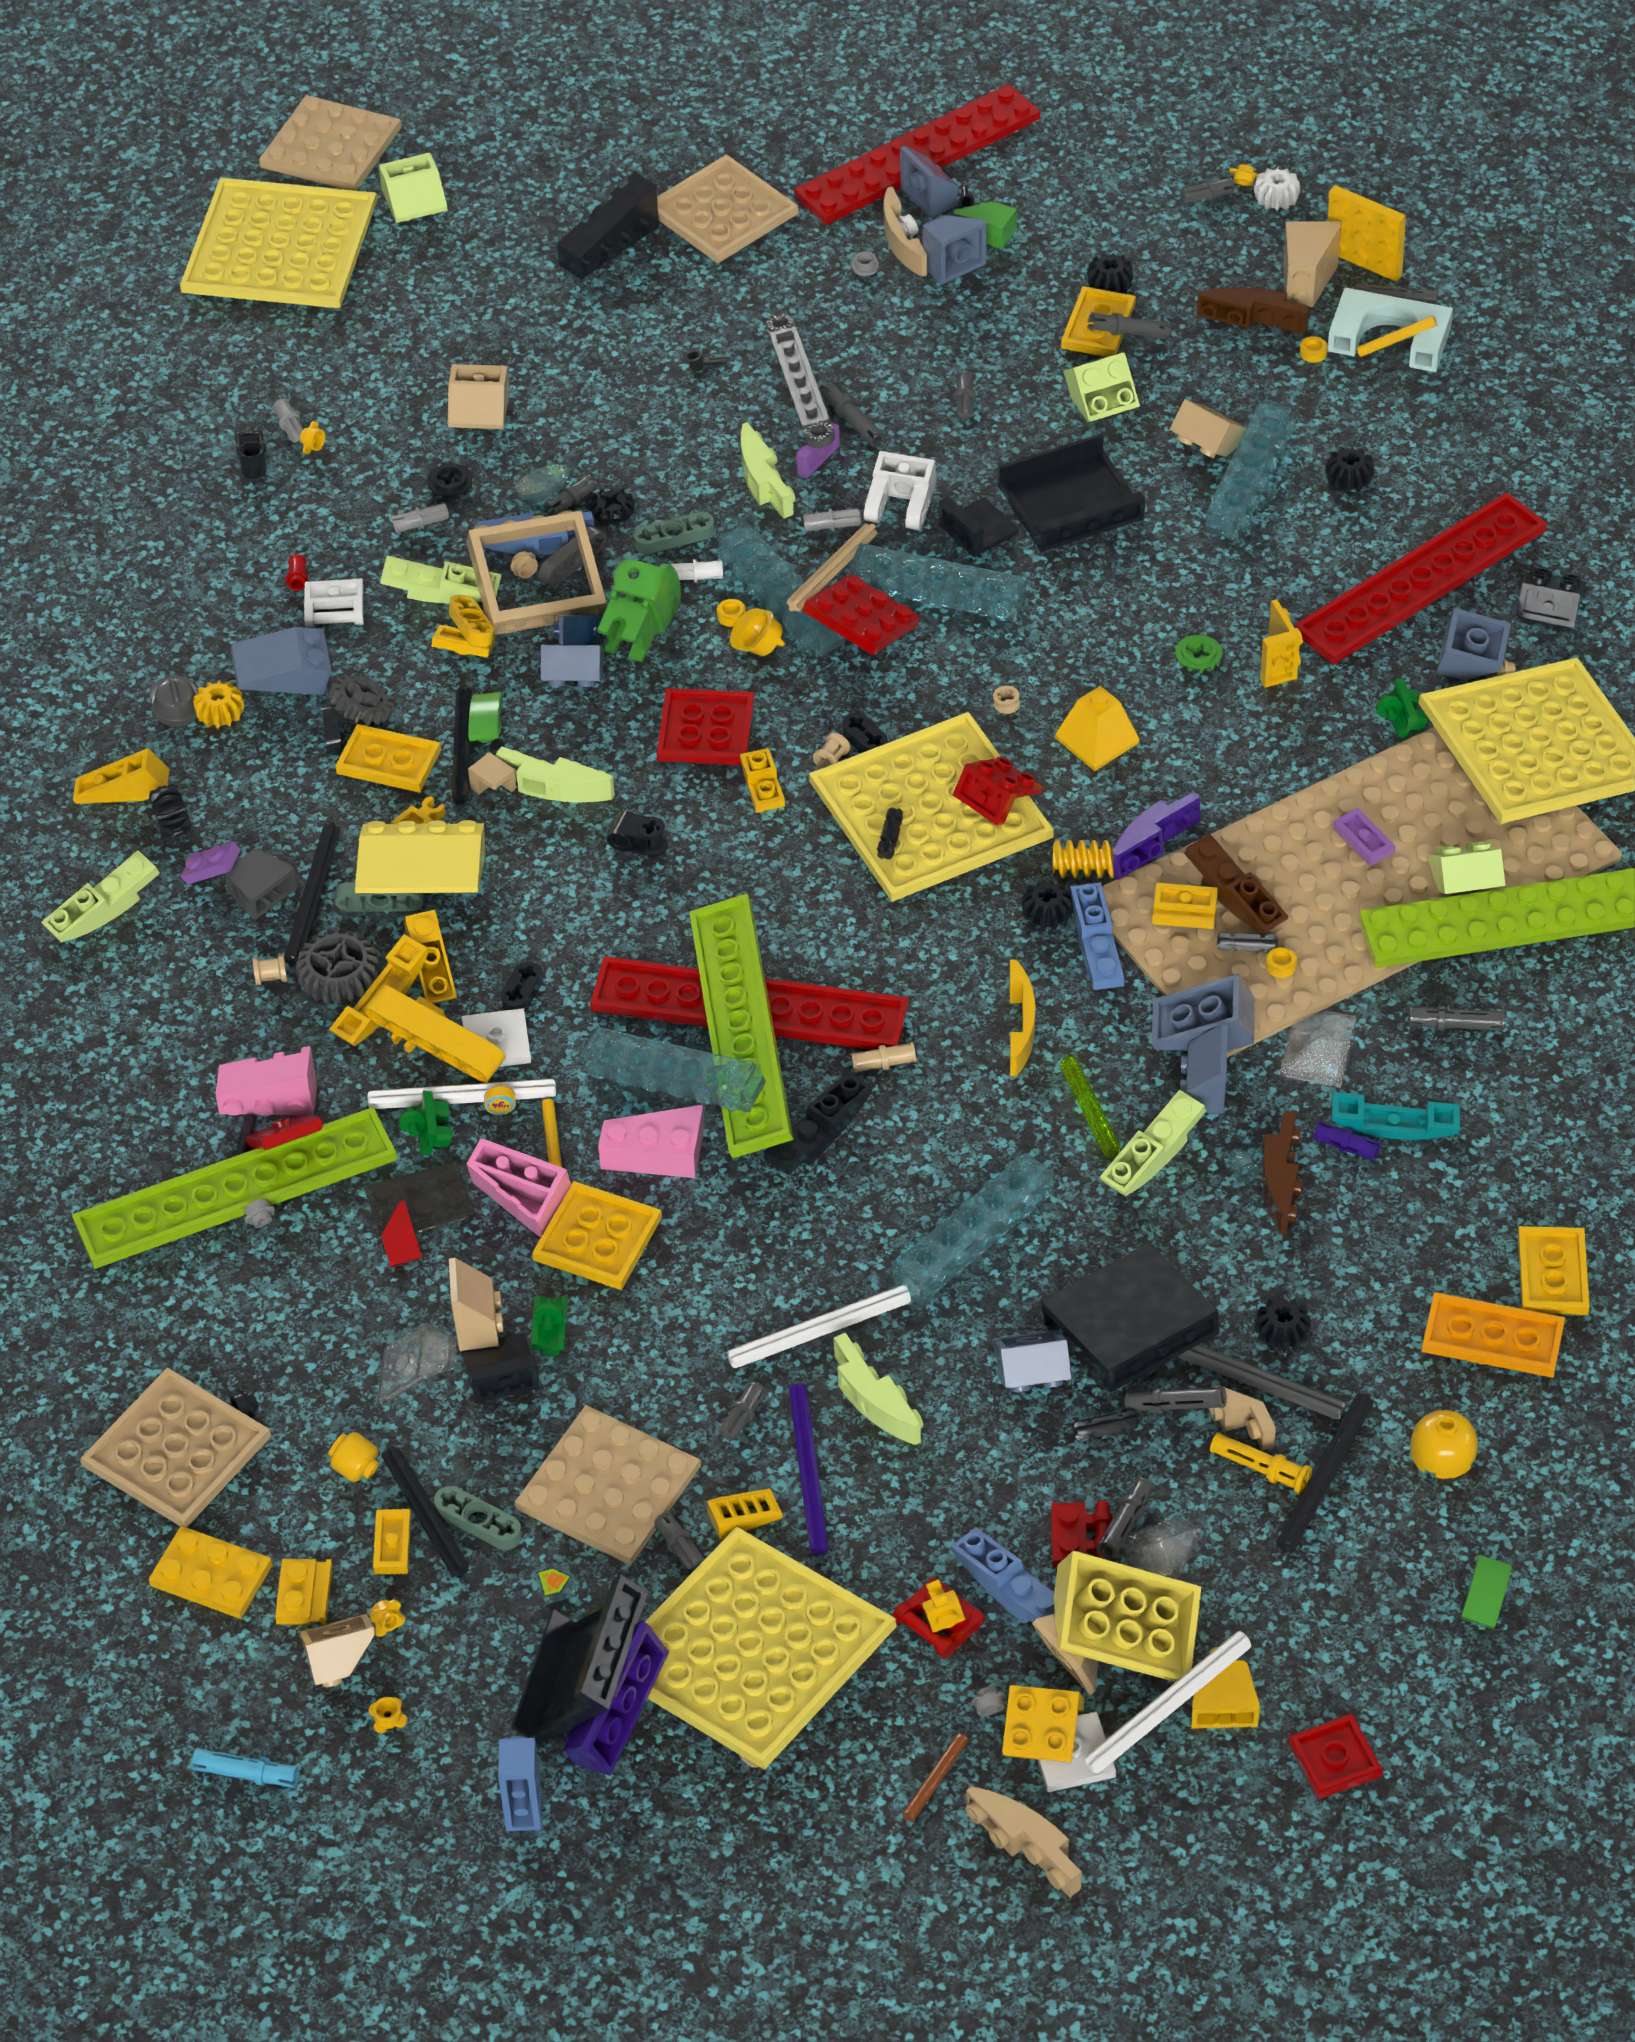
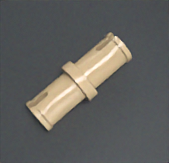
(883, 1057)

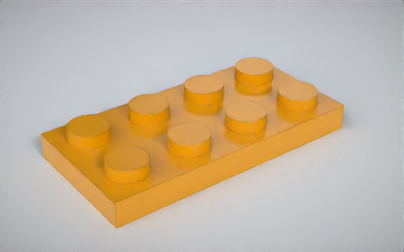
(1493, 1334)

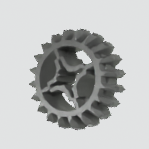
(337, 967)

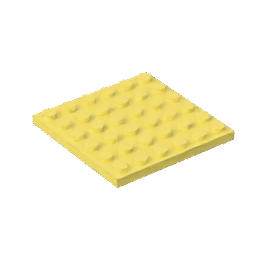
(279, 243)
(1535, 739)
(938, 831)
(759, 1646)

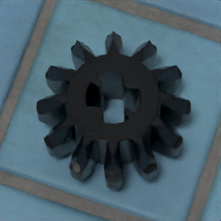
(1110, 273)
(1350, 469)
(169, 810)
(1047, 905)
(1282, 1324)

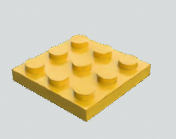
(1369, 232)
(597, 1235)

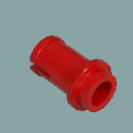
(297, 572)

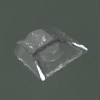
(1319, 1048)
(415, 1361)
(1161, 1547)

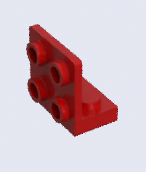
(993, 786)

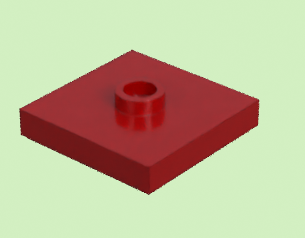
(284, 1131)
(1335, 1756)

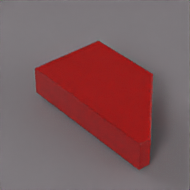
(399, 1238)

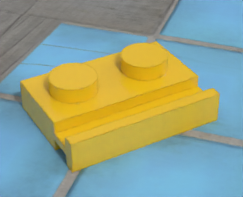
(1185, 905)
(303, 1591)

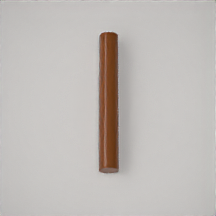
(935, 1777)

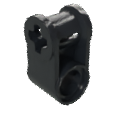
(251, 453)
(635, 832)

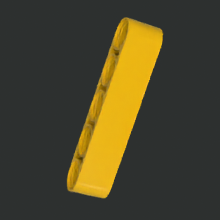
(434, 1033)

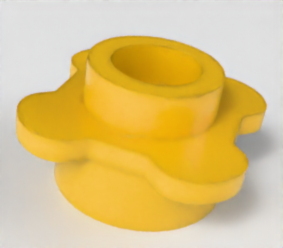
(1244, 175)
(312, 438)
(386, 1616)
(385, 1706)

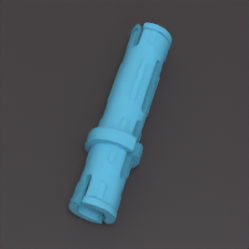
(236, 1766)

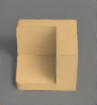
(491, 773)

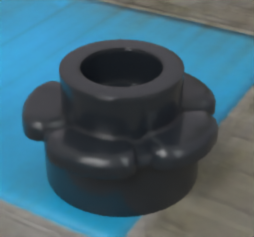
(244, 1402)

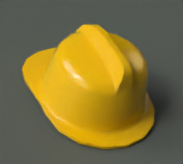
(757, 632)

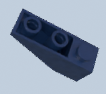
(578, 629)

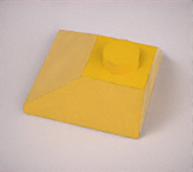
(1097, 729)

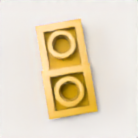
(762, 780)

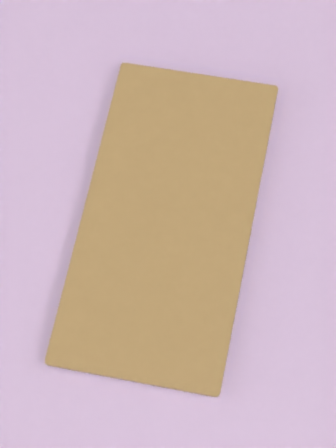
(1418, 802)

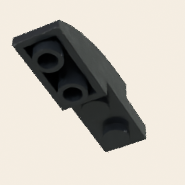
(821, 1126)

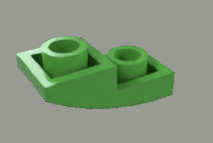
(485, 717)
(1486, 1592)

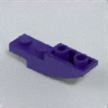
(1148, 832)

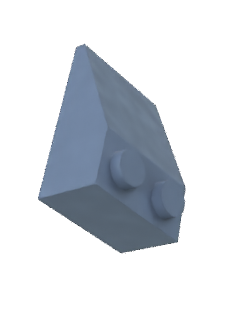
(283, 662)
(1199, 1009)

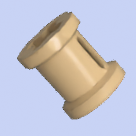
(831, 750)
(269, 969)

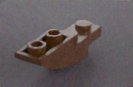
(1248, 305)
(1236, 891)
(1281, 1174)

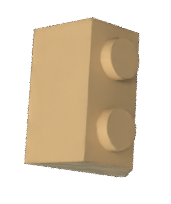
(1207, 429)
(474, 1307)

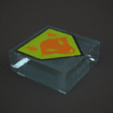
(555, 1583)

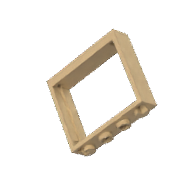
(540, 614)

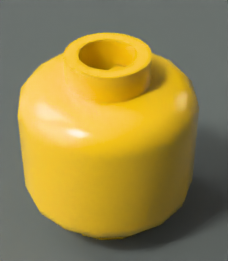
(354, 1457)

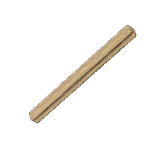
(831, 567)

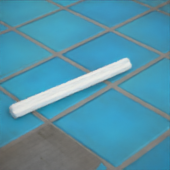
(459, 1093)
(819, 1326)
(1167, 1702)

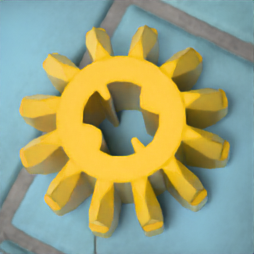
(218, 704)

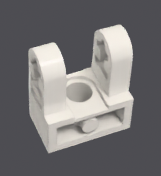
(901, 478)

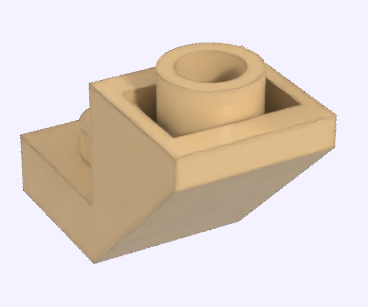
(1247, 1412)

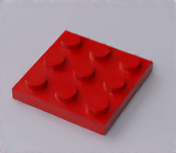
(861, 614)
(705, 726)

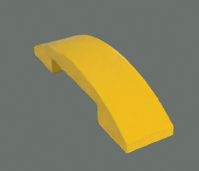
(402, 969)
(1021, 1042)

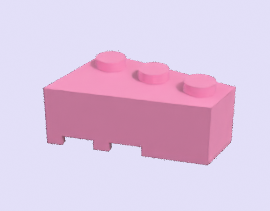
(269, 1086)
(654, 1142)
(519, 1183)

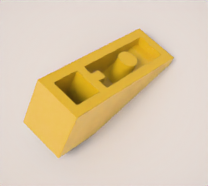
(122, 780)

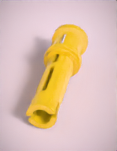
(1275, 1467)

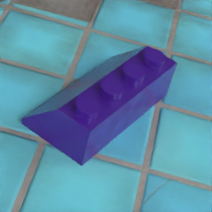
(601, 1739)

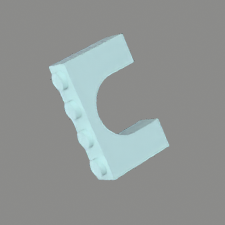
(1363, 310)

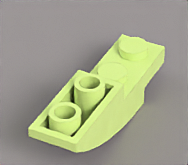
(761, 475)
(433, 583)
(559, 782)
(98, 905)
(1155, 1146)
(875, 1397)

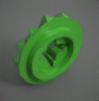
(1192, 646)

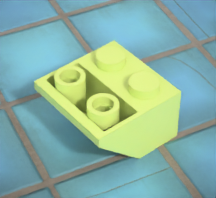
(412, 187)
(1102, 387)
(1467, 869)

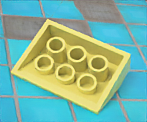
(420, 857)
(1125, 1616)

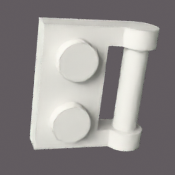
(334, 595)

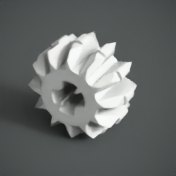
(1277, 189)

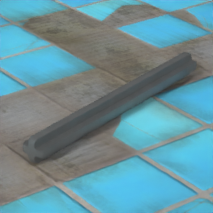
(1265, 1381)

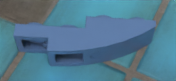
(537, 545)
(1096, 936)
(1004, 1576)

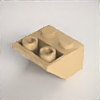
(478, 396)

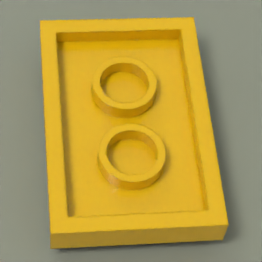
(1101, 343)
(388, 758)
(1553, 1270)
(210, 1572)

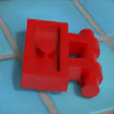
(1070, 1526)

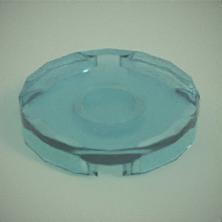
(543, 483)

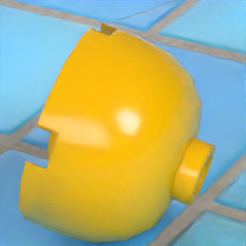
(1444, 1444)

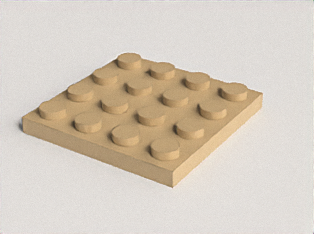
(330, 143)
(723, 208)
(175, 1448)
(607, 1484)

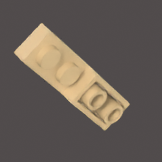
(1020, 1828)

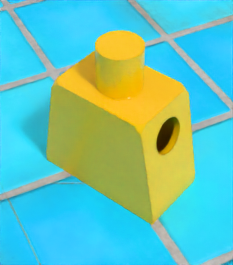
(1227, 1700)

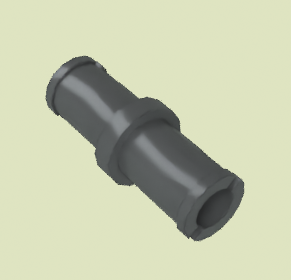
(571, 495)

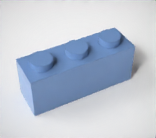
(520, 1784)

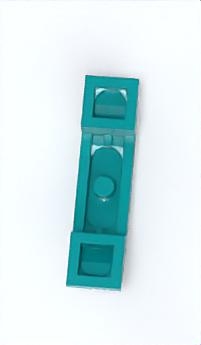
(1395, 1121)

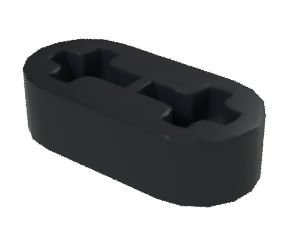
(331, 729)
(868, 733)
(516, 986)

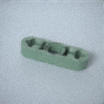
(691, 521)
(349, 901)
(486, 1530)

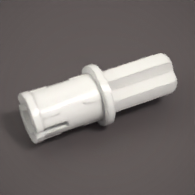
(699, 570)

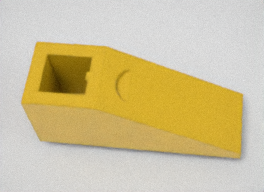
(435, 973)

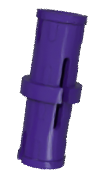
(1347, 1140)

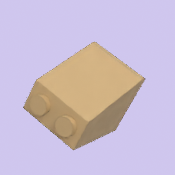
(1309, 259)

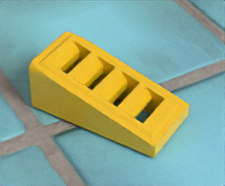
(730, 1504)

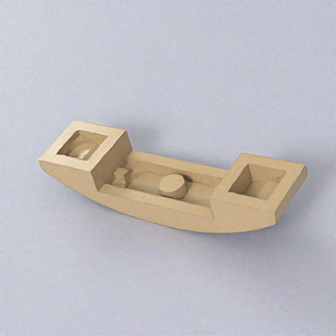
(907, 251)

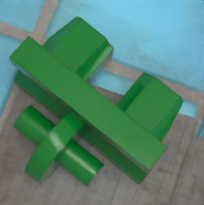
(1401, 709)
(422, 1123)
(549, 1325)

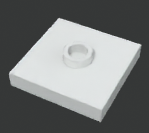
(505, 1030)
(1066, 1775)

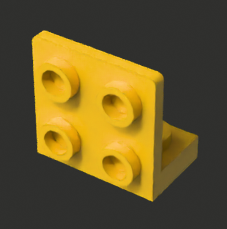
(1280, 648)
(1041, 1723)

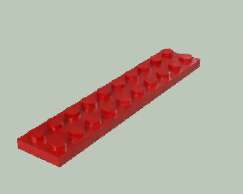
(940, 140)
(1420, 578)
(796, 1008)

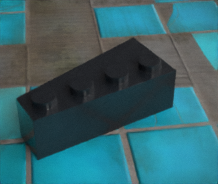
(611, 227)

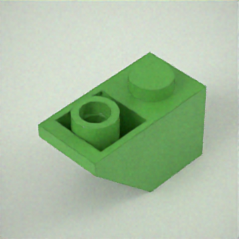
(999, 219)

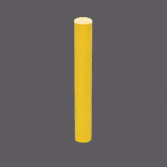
(1397, 336)
(551, 1132)

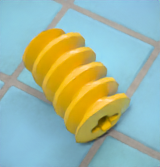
(1083, 859)

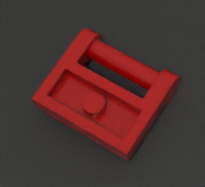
(958, 1634)

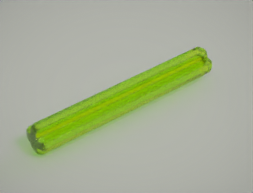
(1090, 1107)

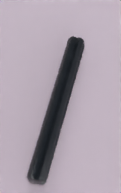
(461, 748)
(425, 1511)

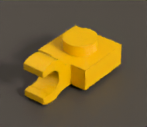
(943, 1608)

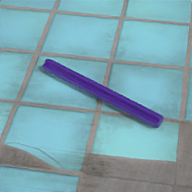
(808, 1469)

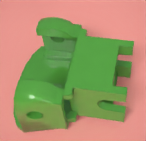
(644, 611)

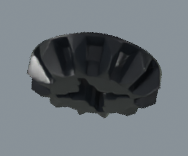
(443, 474)
(613, 513)

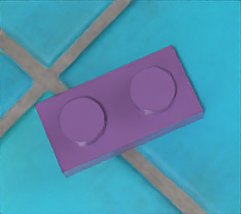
(811, 458)
(1363, 837)
(210, 862)

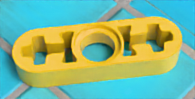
(471, 620)

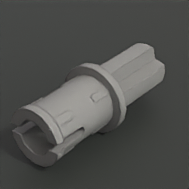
(288, 419)
(420, 517)
(832, 519)

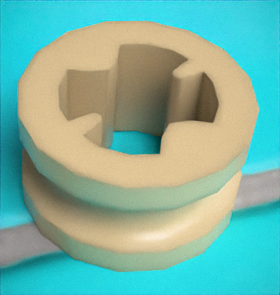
(1008, 706)

